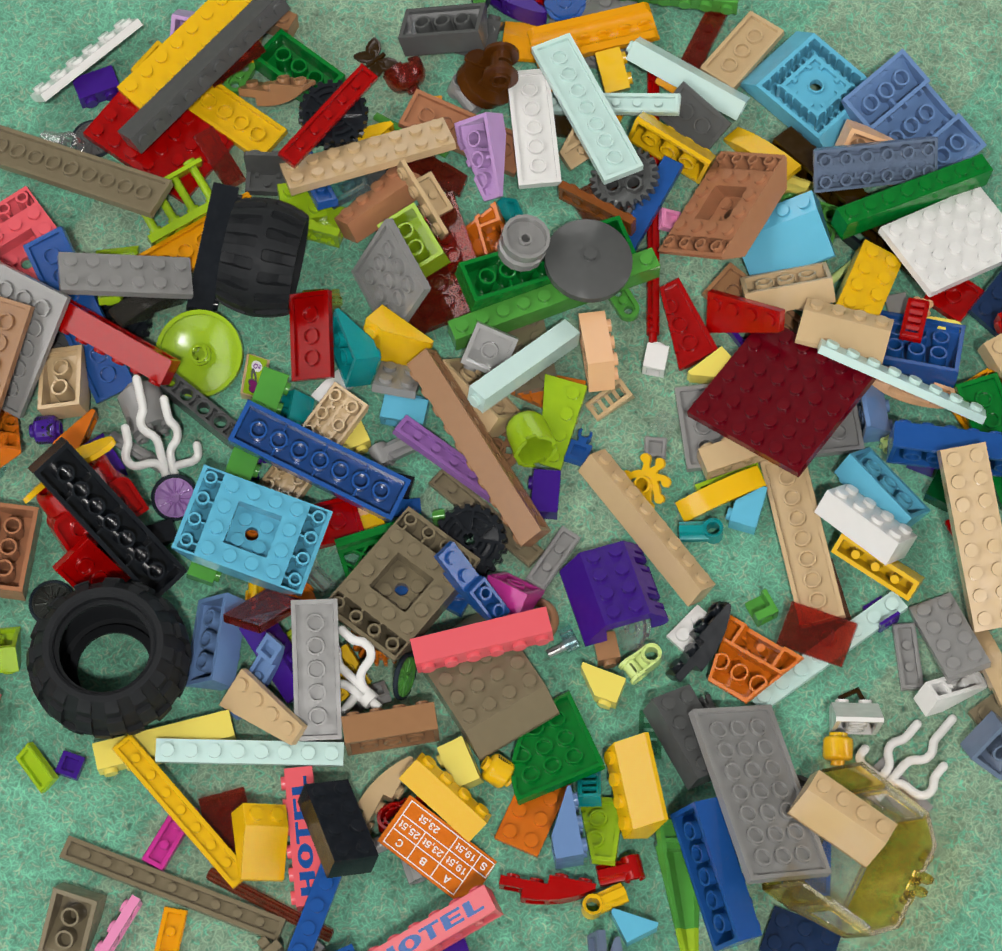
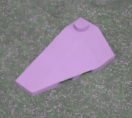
(484, 146)

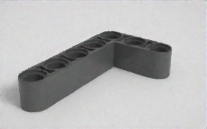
(197, 402)

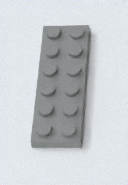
(125, 275)
(316, 667)

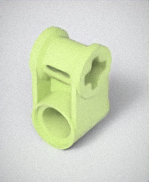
(638, 666)

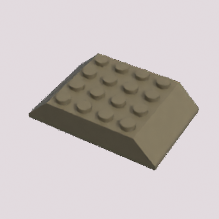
(493, 697)

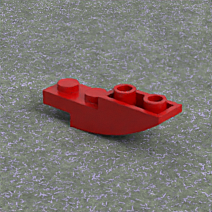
(557, 891)

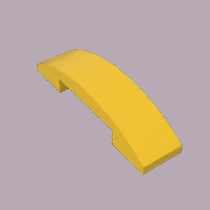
(720, 493)

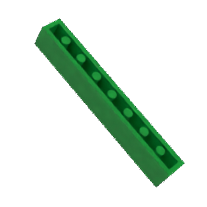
(910, 196)

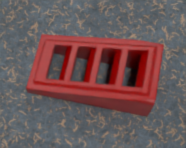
(914, 308)

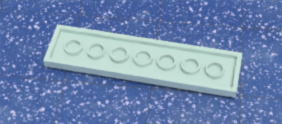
(587, 109)

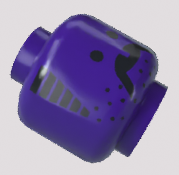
(45, 429)

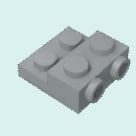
(487, 348)

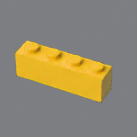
(893, 576)
(445, 796)

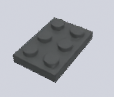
(697, 118)

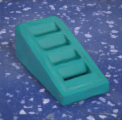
(590, 799)

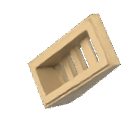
(613, 406)

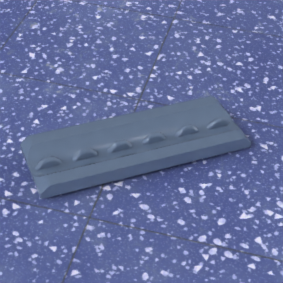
(873, 163)

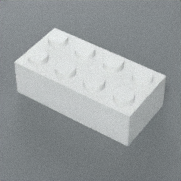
(866, 523)

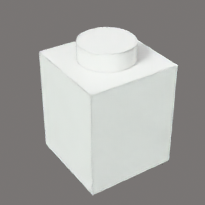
(655, 359)

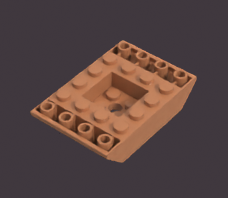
(729, 206)

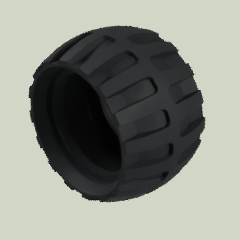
(261, 257)

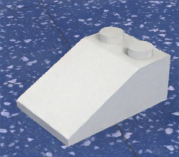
(855, 718)

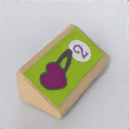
(251, 375)

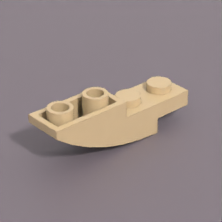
(385, 787)

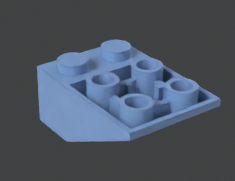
(566, 839)

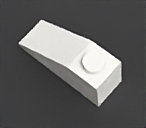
(940, 695)

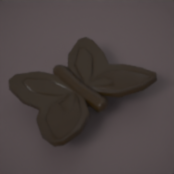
(373, 60)

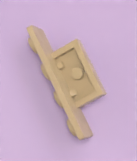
(429, 195)

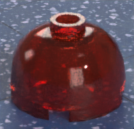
(406, 76)

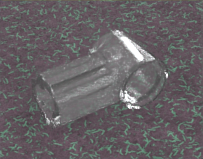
(64, 139)
(320, 580)

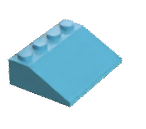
(791, 237)

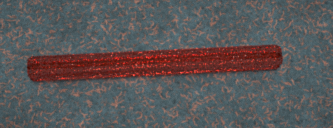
(264, 902)

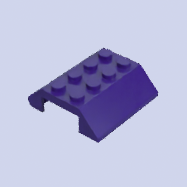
(611, 590)

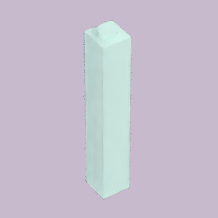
(675, 71)
(523, 366)

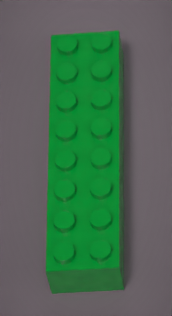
(490, 281)

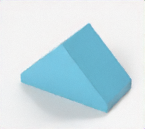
(632, 927)

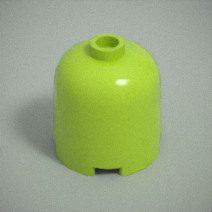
(530, 438)

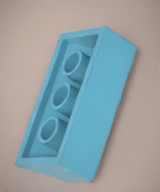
(879, 482)

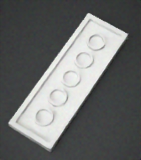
(90, 55)
(534, 131)

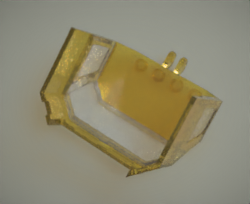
(872, 898)

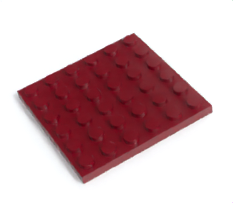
(780, 399)

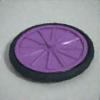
(171, 496)

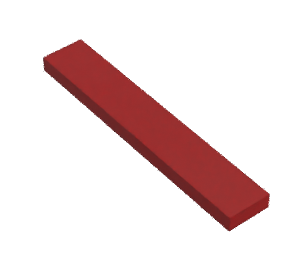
(327, 116)

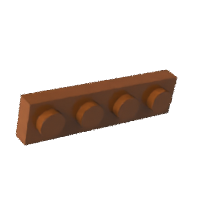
(593, 206)

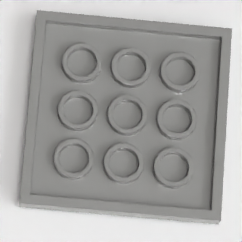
(390, 273)

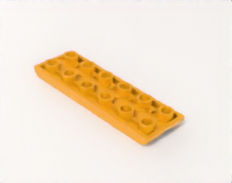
(601, 29)

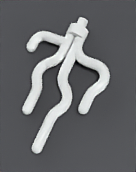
(164, 463)
(356, 683)
(894, 777)

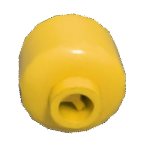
(837, 748)
(497, 770)

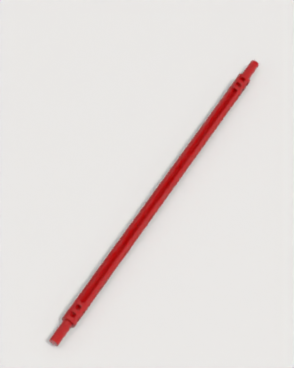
(652, 286)

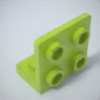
(326, 231)

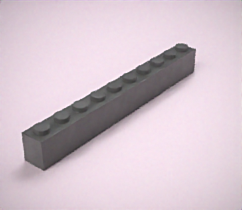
(201, 72)

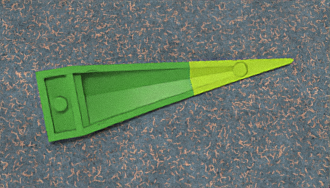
(678, 888)

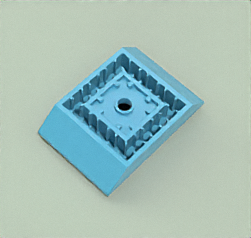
(785, 81)
(228, 507)

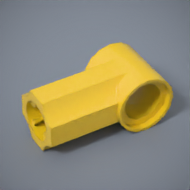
(606, 900)

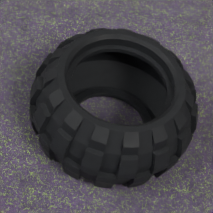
(92, 613)

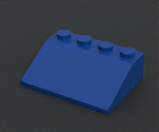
(931, 360)

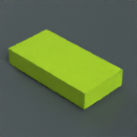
(37, 767)

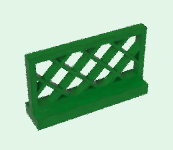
(359, 541)

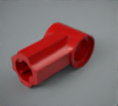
(626, 870)

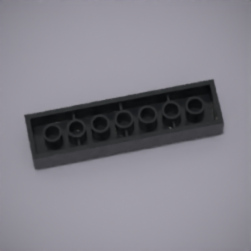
(106, 517)

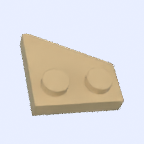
(572, 151)

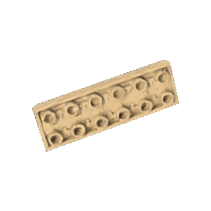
(332, 418)

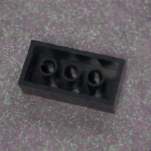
(337, 828)

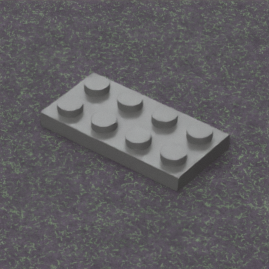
(949, 637)

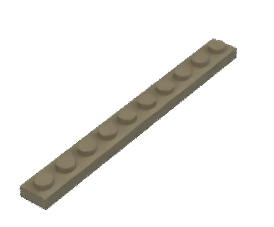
(173, 888)

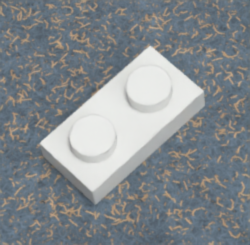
(680, 634)

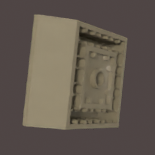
(398, 559)

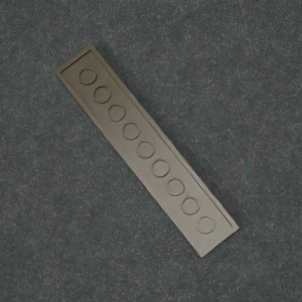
(82, 172)

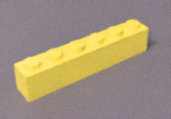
(210, 726)

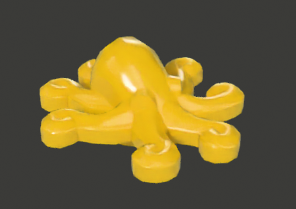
(648, 479)

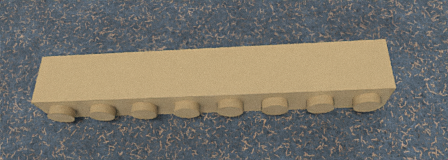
(646, 527)

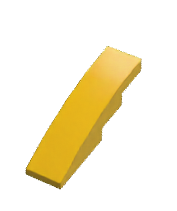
(746, 141)

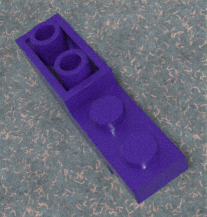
(522, 10)

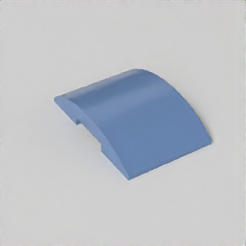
(905, 106)

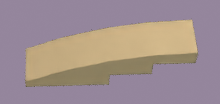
(993, 674)

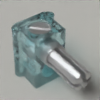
(569, 642)

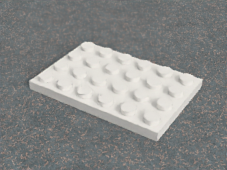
(948, 240)

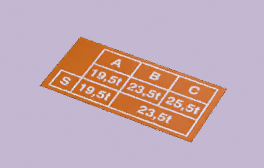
(436, 850)

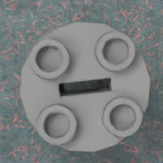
(154, 417)

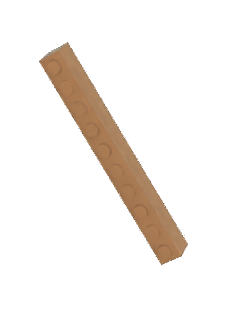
(478, 448)

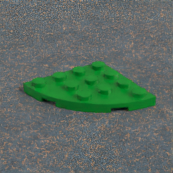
(554, 754)

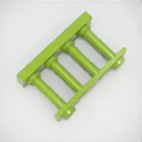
(194, 211)

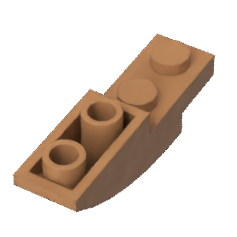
(276, 92)

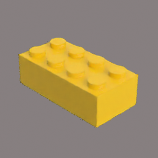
(868, 279)

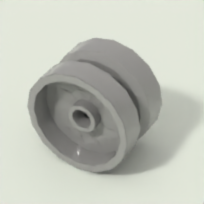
(523, 242)

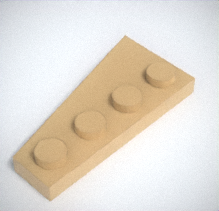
(260, 707)

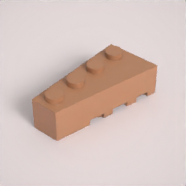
(384, 199)

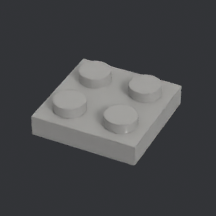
(395, 381)

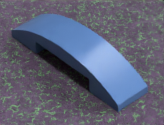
(267, 662)

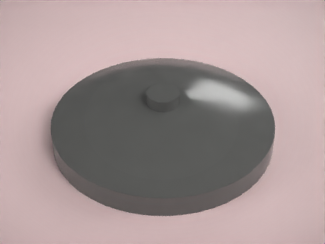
(588, 260)

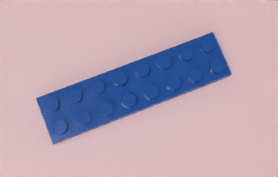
(104, 376)

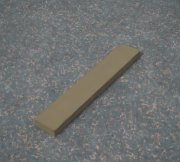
(459, 495)

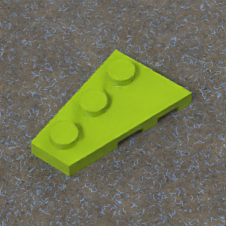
(602, 832)

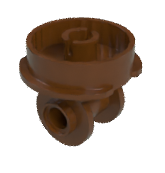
(489, 74)

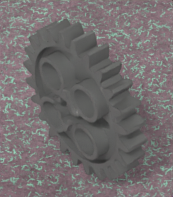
(624, 194)

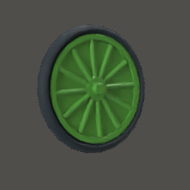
(404, 676)

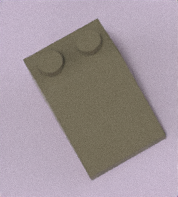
(71, 918)

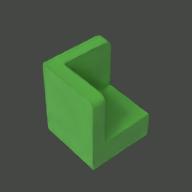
(762, 608)

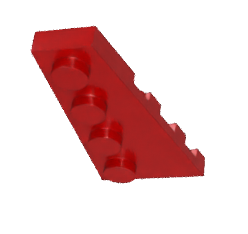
(741, 315)
(688, 332)

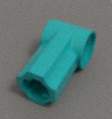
(697, 531)

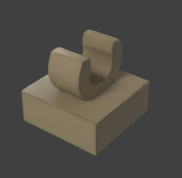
(265, 945)

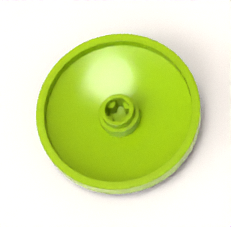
(207, 350)

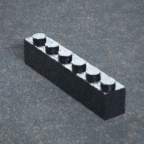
(209, 252)

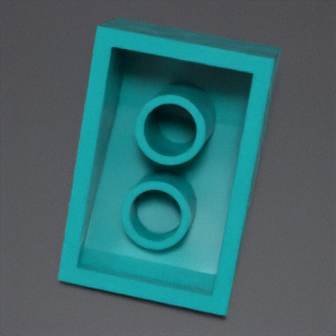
(353, 351)

